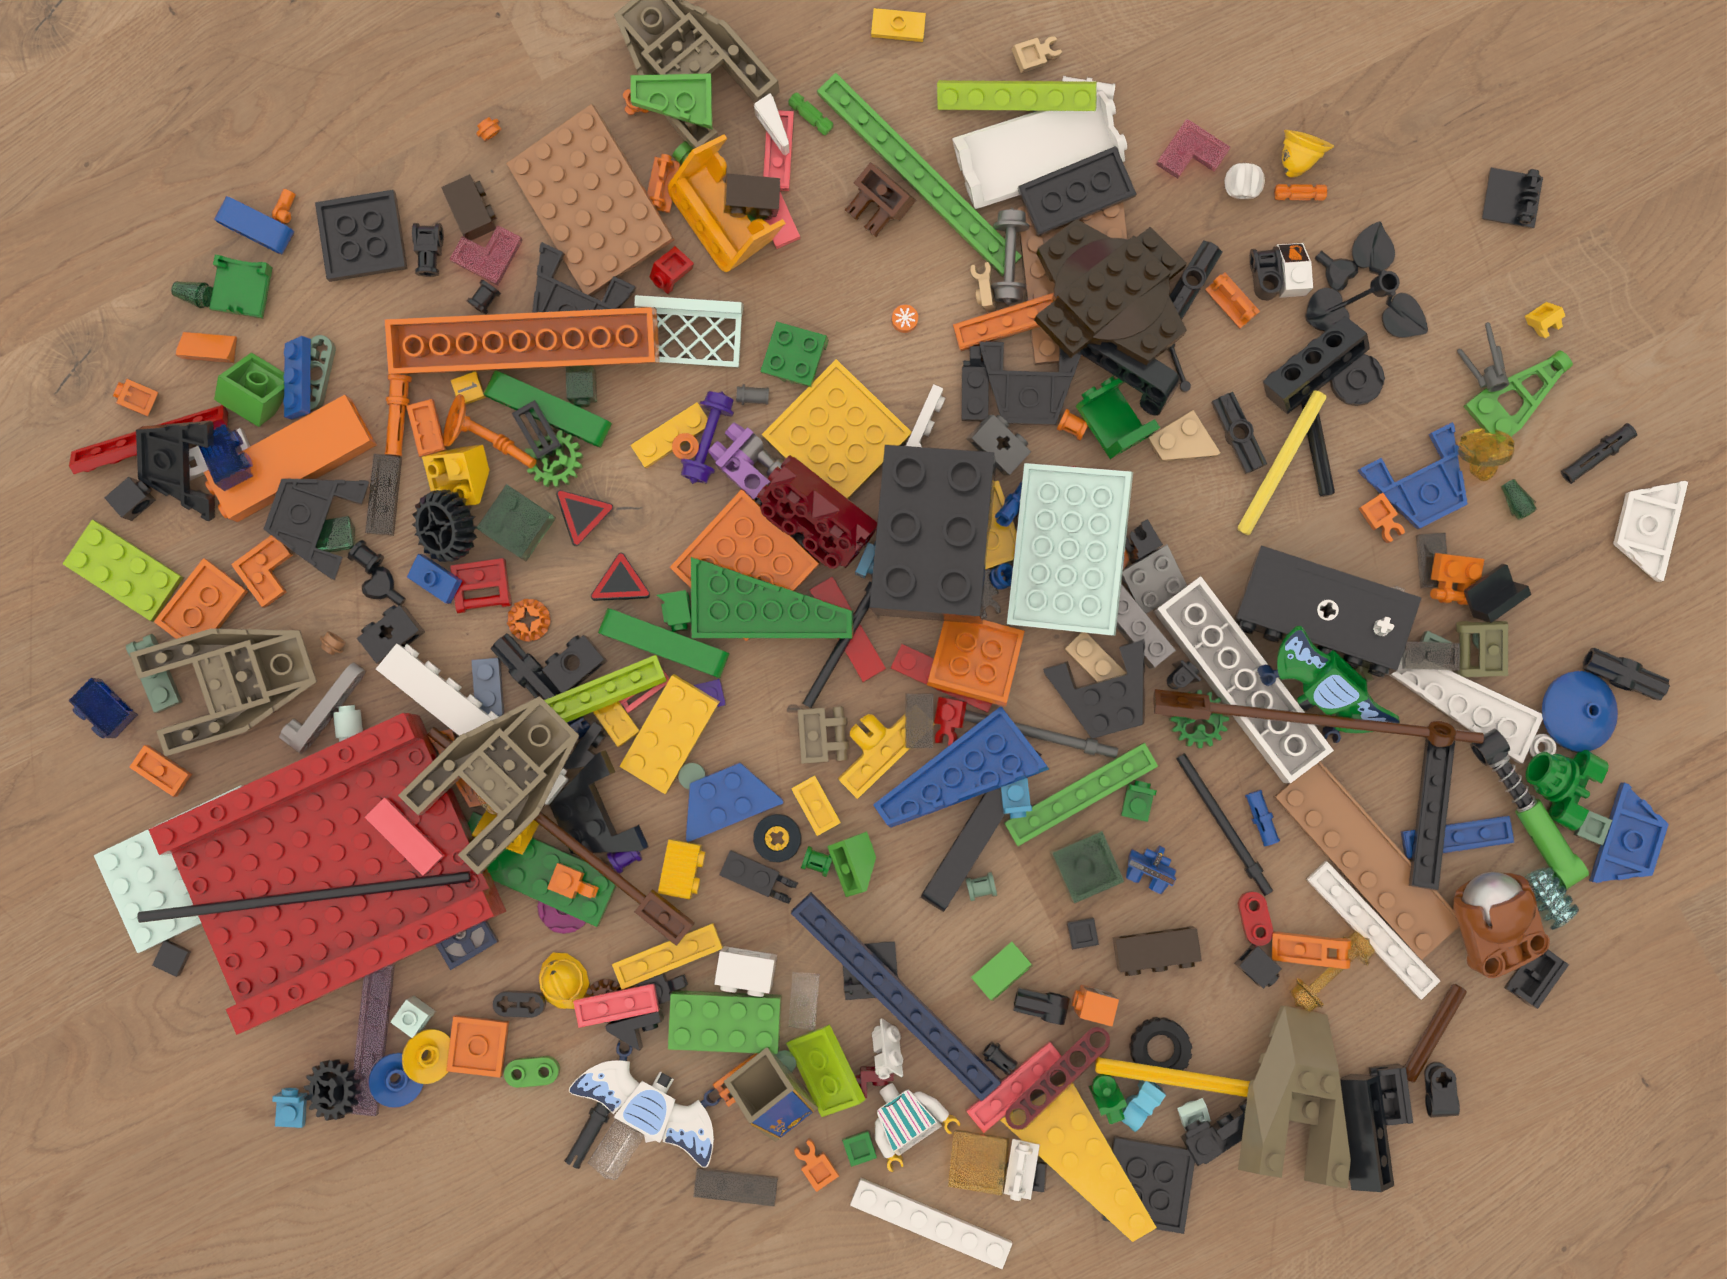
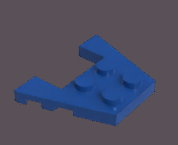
(1428, 492)

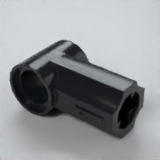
(1048, 1006)

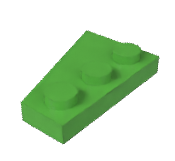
(676, 96)

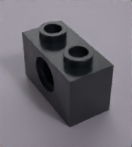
(590, 661)

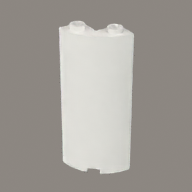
(1031, 146)

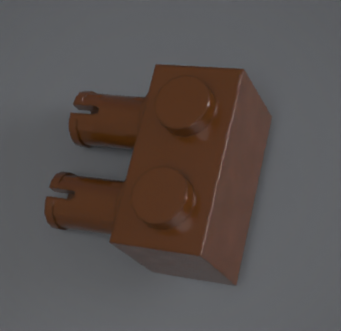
(879, 188)

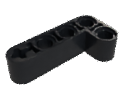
(1154, 381)

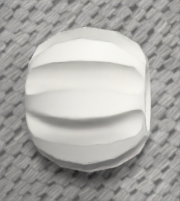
(1244, 181)

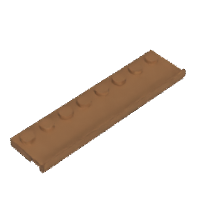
(1367, 859)

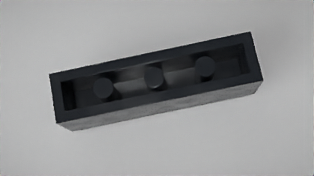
(1366, 1133)

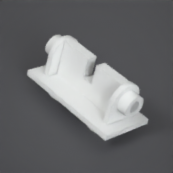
(886, 1040)
(1021, 1169)

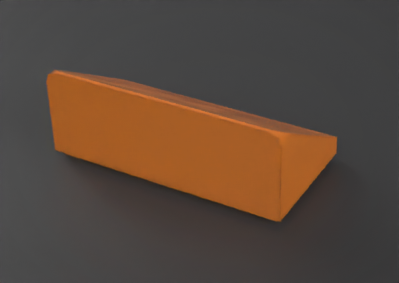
(207, 347)

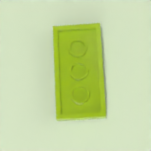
(123, 570)

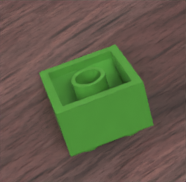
(251, 389)

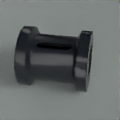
(483, 297)
(365, 557)

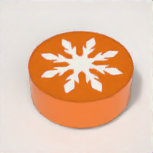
(904, 318)

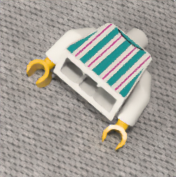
(906, 1121)

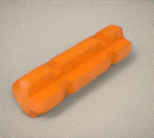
(1300, 192)

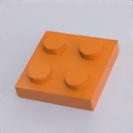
(477, 1046)

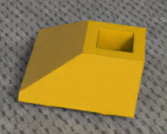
(459, 471)

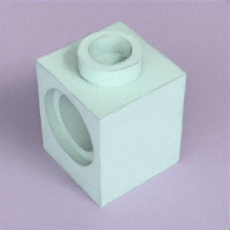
(412, 1016)

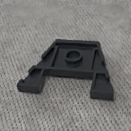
(556, 296)
(1028, 395)
(165, 462)
(301, 513)
(1109, 703)
(584, 816)

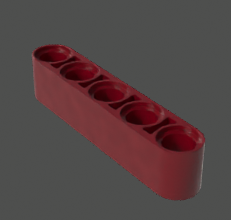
(1044, 1083)

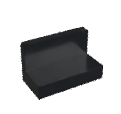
(1495, 594)

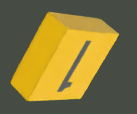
(469, 387)

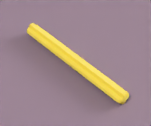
(1281, 462)

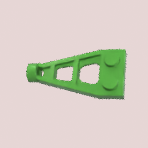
(1491, 414)

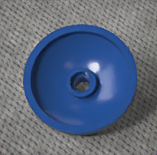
(1568, 715)

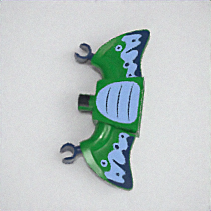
(1326, 683)

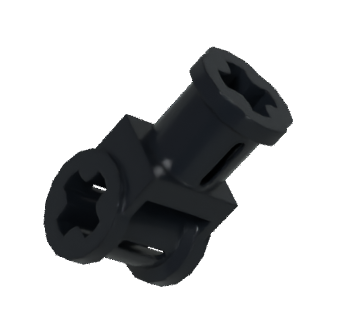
(427, 245)

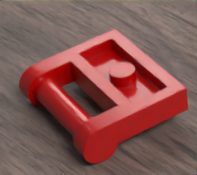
(481, 576)

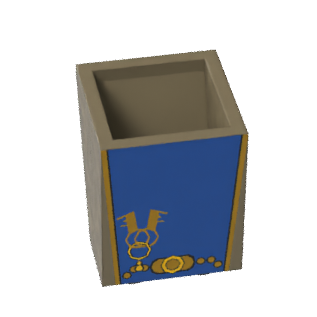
(770, 1095)

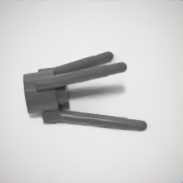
(1495, 375)

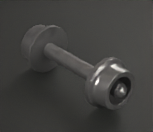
(1010, 222)

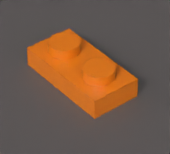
(160, 770)

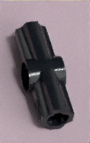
(1200, 268)
(1232, 416)
(524, 668)
(1626, 674)

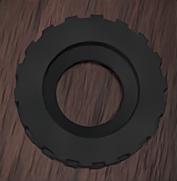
(1166, 1027)

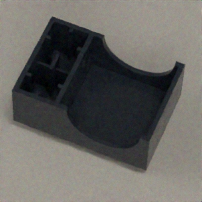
(933, 533)

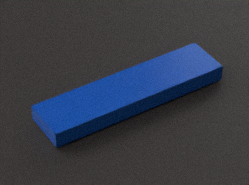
(1468, 835)

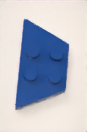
(726, 799)
(1631, 841)

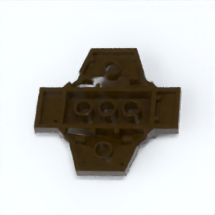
(1111, 292)

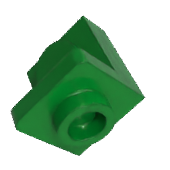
(1138, 801)

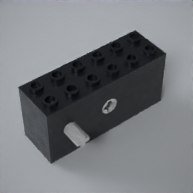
(1364, 619)

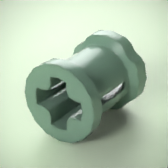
(981, 886)

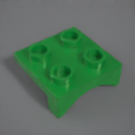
(240, 287)
(794, 354)

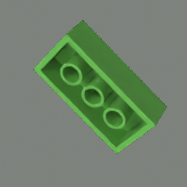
(724, 1022)

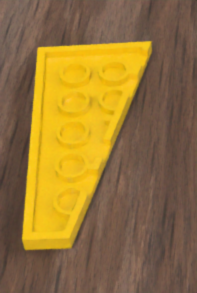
(1082, 1157)

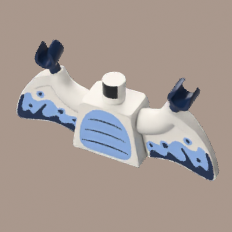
(649, 1107)

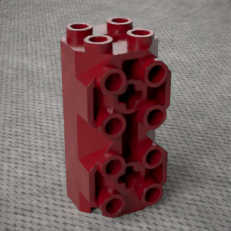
(807, 504)

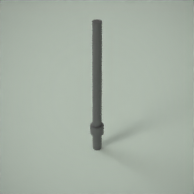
(1089, 746)

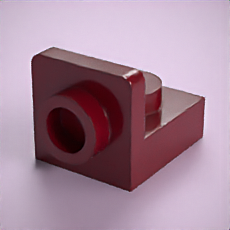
(868, 1075)

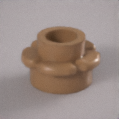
(332, 643)

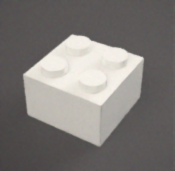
(745, 971)

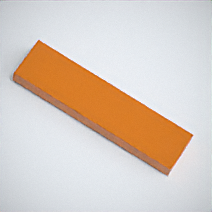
(1000, 323)

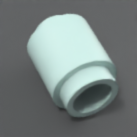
(347, 722)

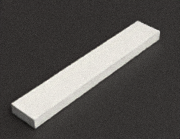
(1370, 925)

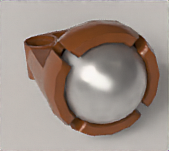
(1499, 923)

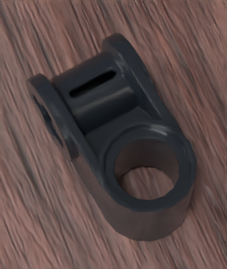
(1266, 267)
(1441, 1096)

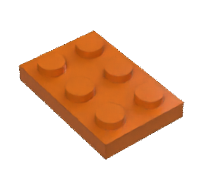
(201, 602)

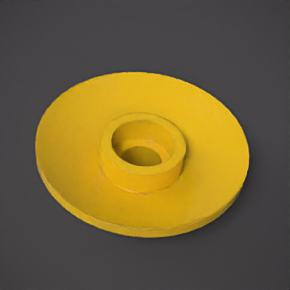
(435, 1064)

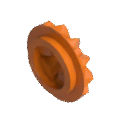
(538, 627)

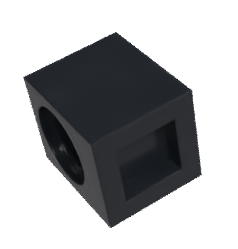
(130, 498)
(1258, 966)

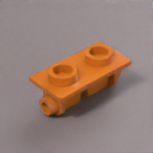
(661, 175)
(1232, 300)

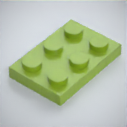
(826, 1071)

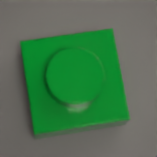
(859, 1148)

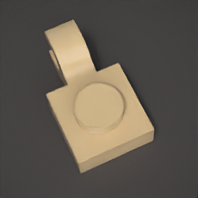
(985, 294)

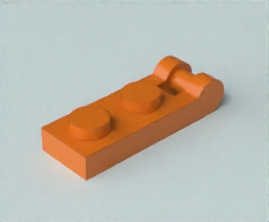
(1310, 950)

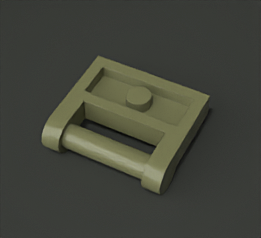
(1492, 648)

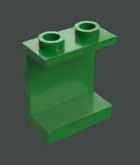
(1113, 418)

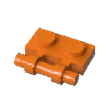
(1454, 569)

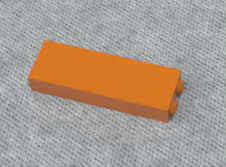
(296, 452)

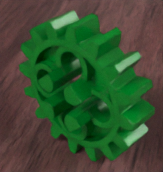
(1199, 734)

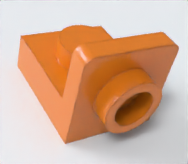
(135, 396)

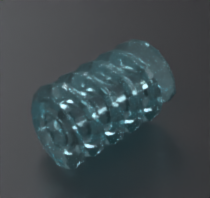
(1552, 897)

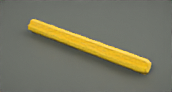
(1171, 1077)

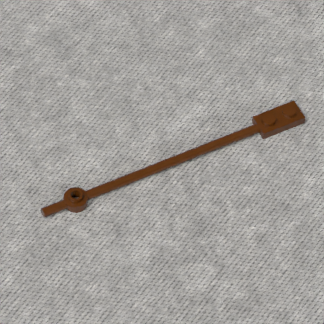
(1199, 707)
(651, 908)

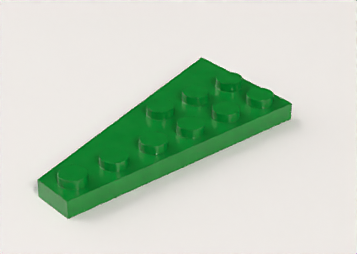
(746, 607)

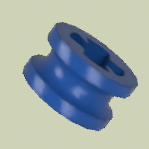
(996, 578)

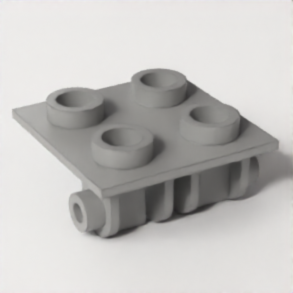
(1154, 579)

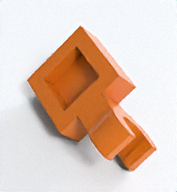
(569, 881)

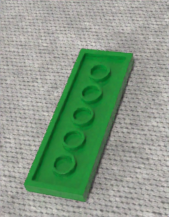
(534, 869)

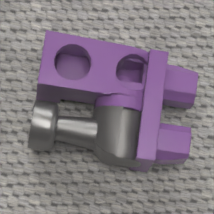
(741, 456)

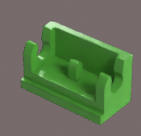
(1002, 971)

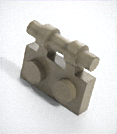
(814, 735)

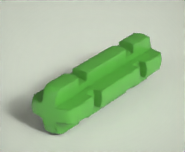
(810, 113)

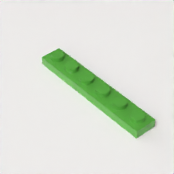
(1081, 794)

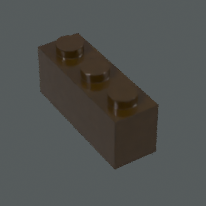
(1157, 950)

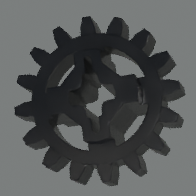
(332, 1090)

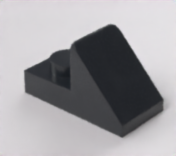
(582, 753)
(628, 1028)

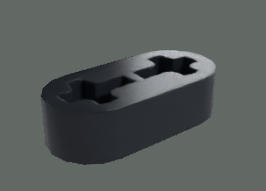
(519, 1010)

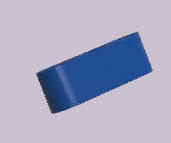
(254, 225)

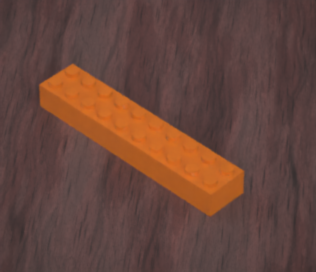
(522, 341)

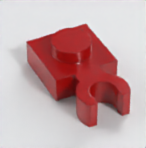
(949, 715)

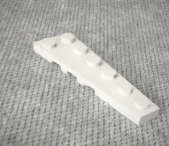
(1475, 706)

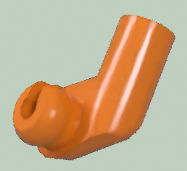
(281, 210)

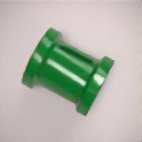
(816, 861)

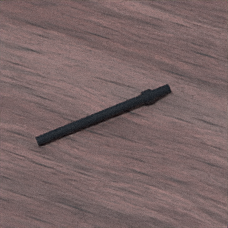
(838, 650)
(1253, 869)

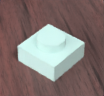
(1193, 1111)

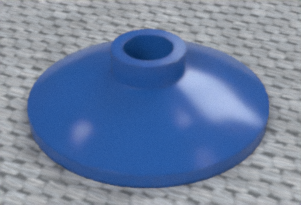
(388, 1092)

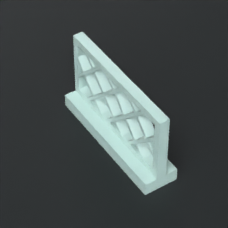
(696, 308)

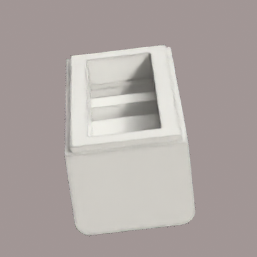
(770, 119)

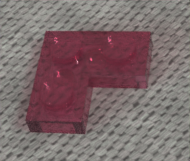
(1191, 143)
(490, 261)

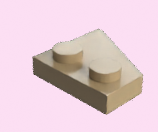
(1183, 440)

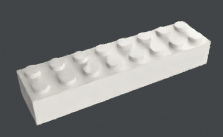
(1230, 668)

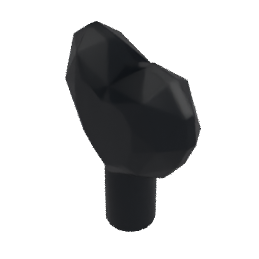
(1337, 270)
(382, 586)

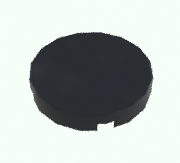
(1359, 381)

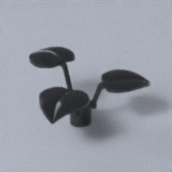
(1372, 250)

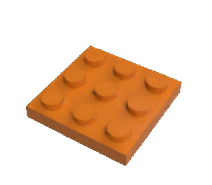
(976, 660)

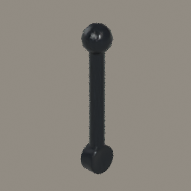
(1185, 385)

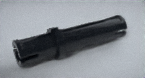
(1623, 436)
(592, 1127)

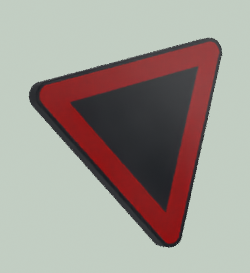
(581, 514)
(620, 582)

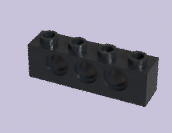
(1316, 364)

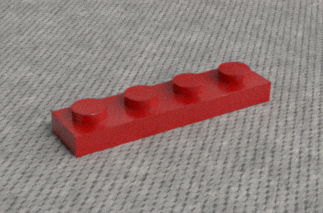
(918, 667)

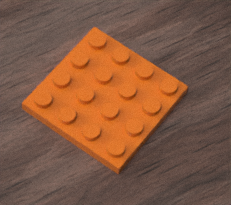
(749, 545)

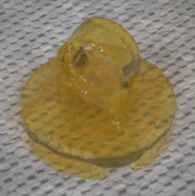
(1485, 450)

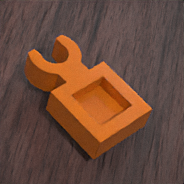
(1379, 513)
(817, 1168)

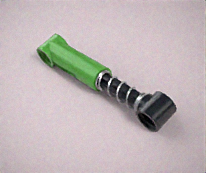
(1531, 811)

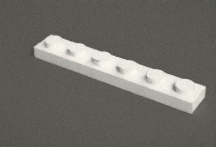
(931, 1223)

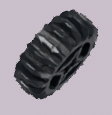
(446, 509)

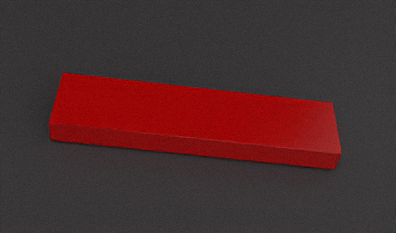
(859, 649)

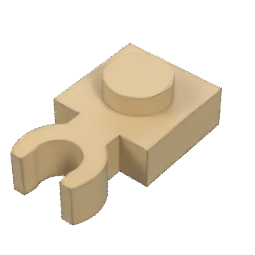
(1033, 55)

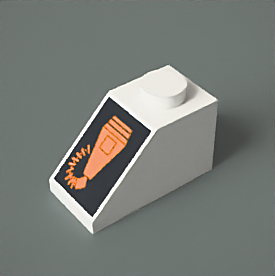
(1295, 270)

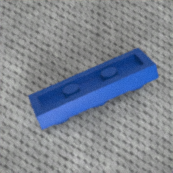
(297, 377)

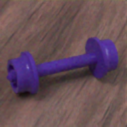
(718, 405)

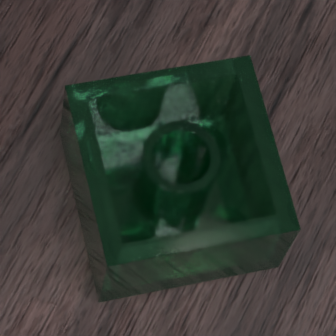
(516, 522)
(1086, 866)

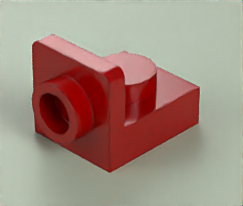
(670, 269)

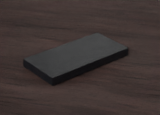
(1076, 191)

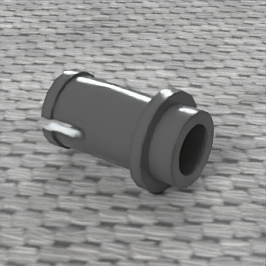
(752, 395)

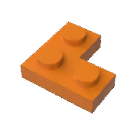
(256, 570)

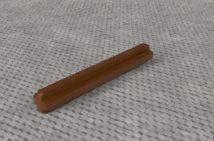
(1434, 1032)

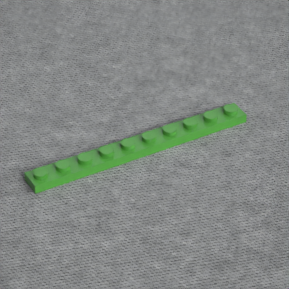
(915, 171)

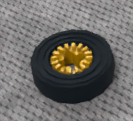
(777, 852)

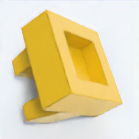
(1544, 317)

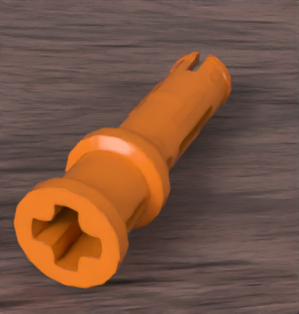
(397, 404)

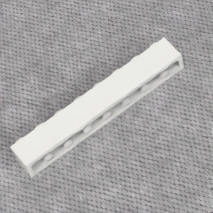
(441, 696)

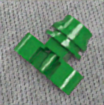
(1564, 783)

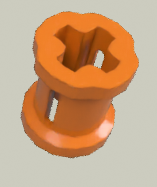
(1072, 424)

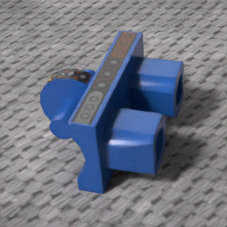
(1152, 864)

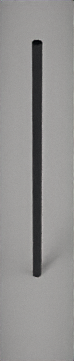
(305, 896)

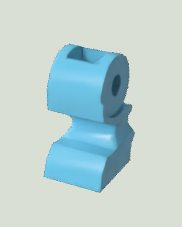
(1142, 1104)

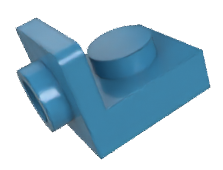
(867, 561)
(1016, 799)
(290, 1108)

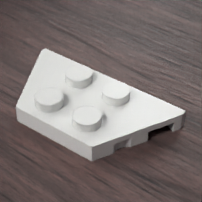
(1649, 526)

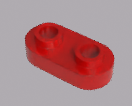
(1254, 919)

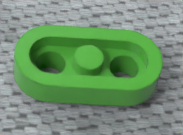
(530, 1071)

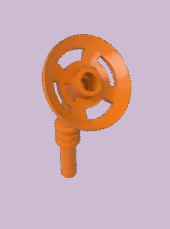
(459, 422)

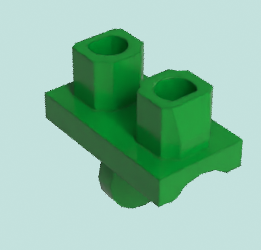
(1108, 1097)

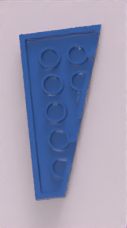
(976, 763)

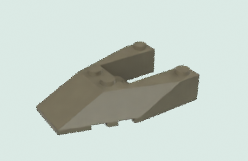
(687, 40)
(240, 675)
(509, 765)
(1300, 1085)

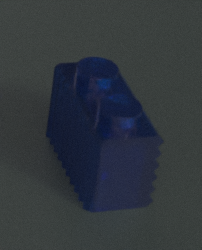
(226, 459)
(102, 708)

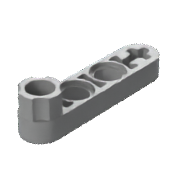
(302, 736)

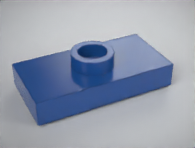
(434, 578)

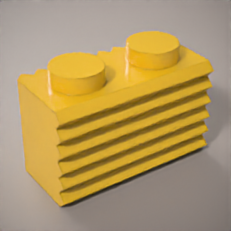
(680, 869)

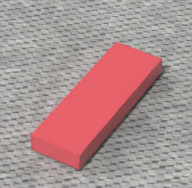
(775, 163)
(404, 836)
(616, 1005)

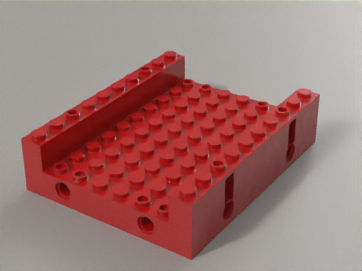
(311, 833)

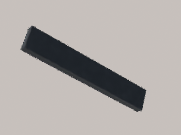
(1431, 816)

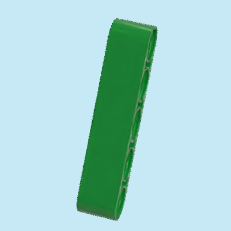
(558, 412)
(663, 643)

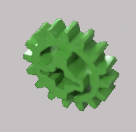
(551, 469)

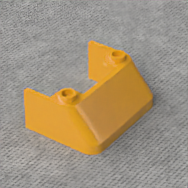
(699, 196)

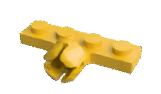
(880, 751)

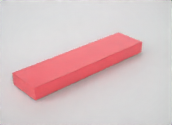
(994, 1106)

